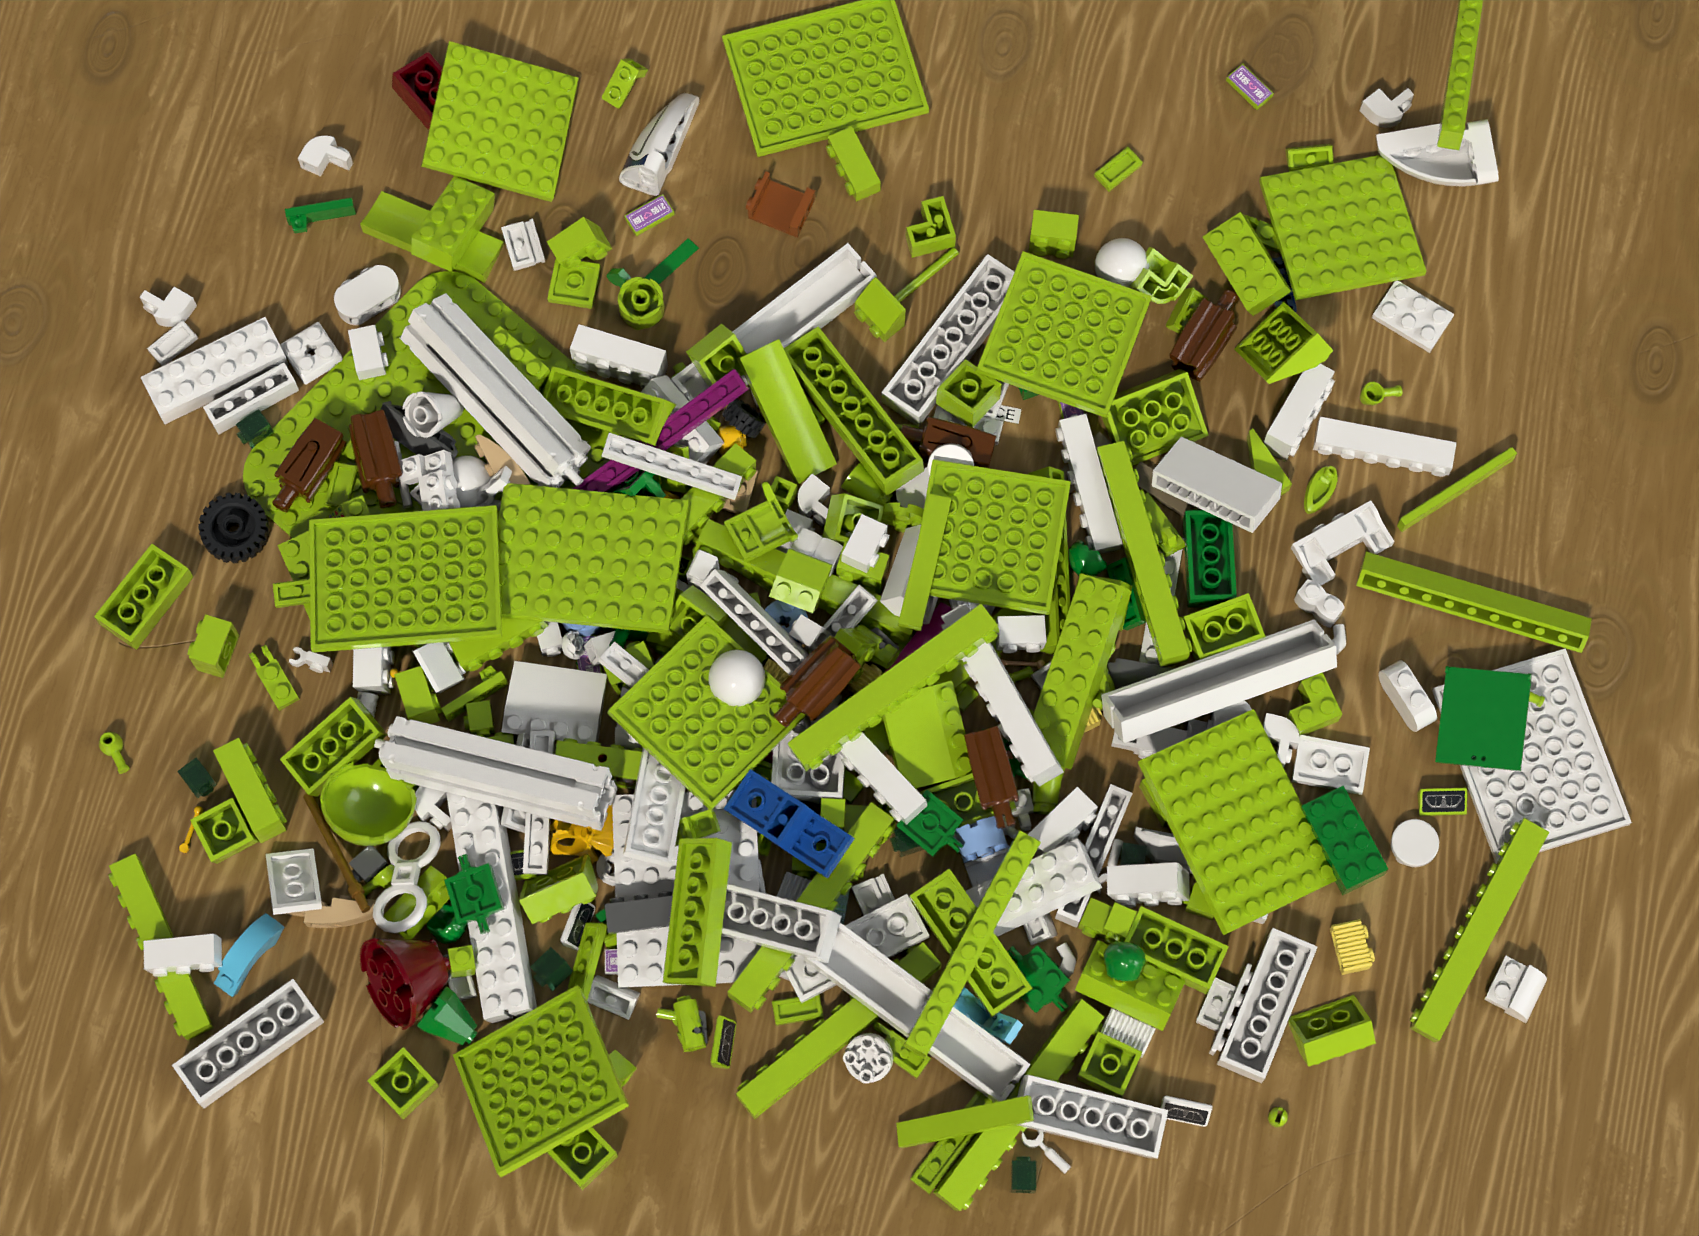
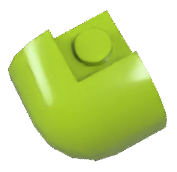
(1163, 279)

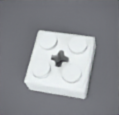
(309, 366)

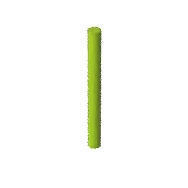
(928, 273)

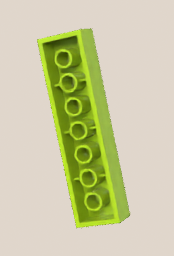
(853, 412)
(1079, 665)

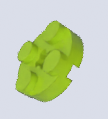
(901, 516)

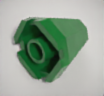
(448, 1019)

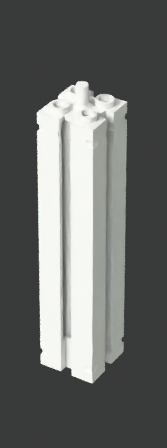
(495, 393)
(497, 772)

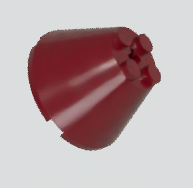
(403, 977)

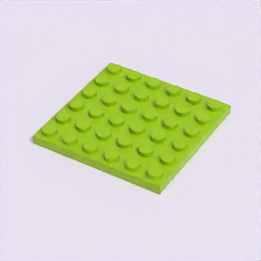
(500, 121)
(1342, 226)
(1064, 334)
(998, 536)
(693, 731)
(540, 1081)

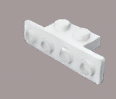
(1219, 1006)

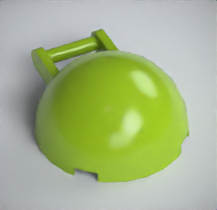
(367, 804)

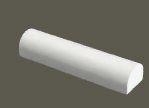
(850, 612)

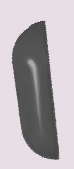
(417, 445)
(1128, 672)

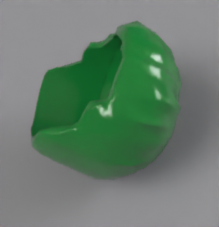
(1085, 560)
(444, 925)
(1124, 961)

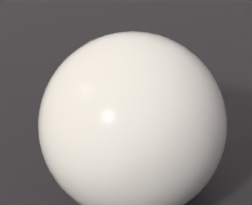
(1120, 261)
(470, 477)
(736, 677)

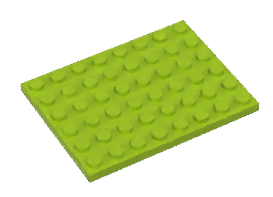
(824, 74)
(589, 557)
(404, 579)
(1237, 821)

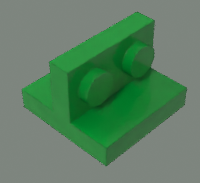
(640, 484)

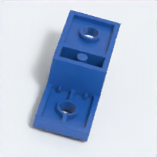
(789, 823)

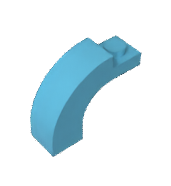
(246, 951)
(999, 1026)

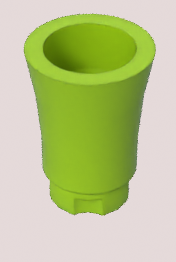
(864, 487)
(1047, 795)

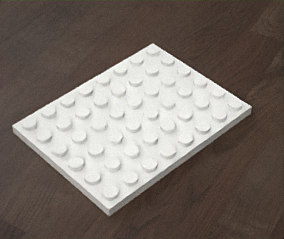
(1564, 767)
(643, 952)

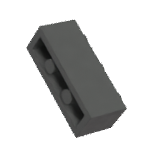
(639, 913)

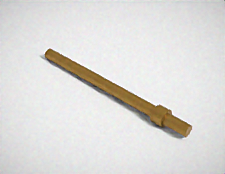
(355, 889)

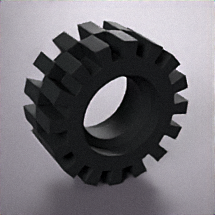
(744, 418)

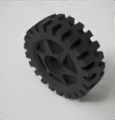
(222, 515)

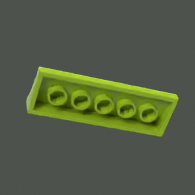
(397, 221)
(607, 405)
(787, 411)
(697, 912)
(948, 913)

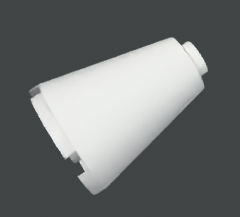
(430, 412)

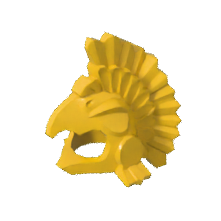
(585, 838)

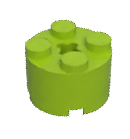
(649, 294)

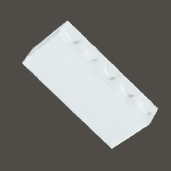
(1216, 484)

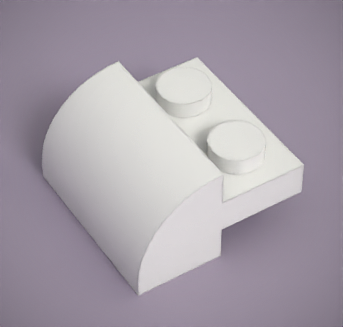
(1516, 988)

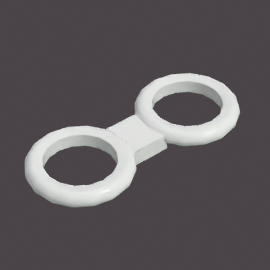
(406, 878)

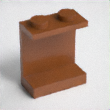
(780, 206)

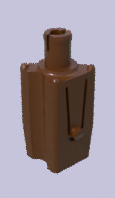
(1205, 336)
(944, 432)
(375, 456)
(308, 464)
(817, 681)
(992, 773)

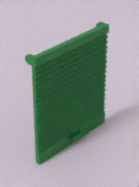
(1483, 718)

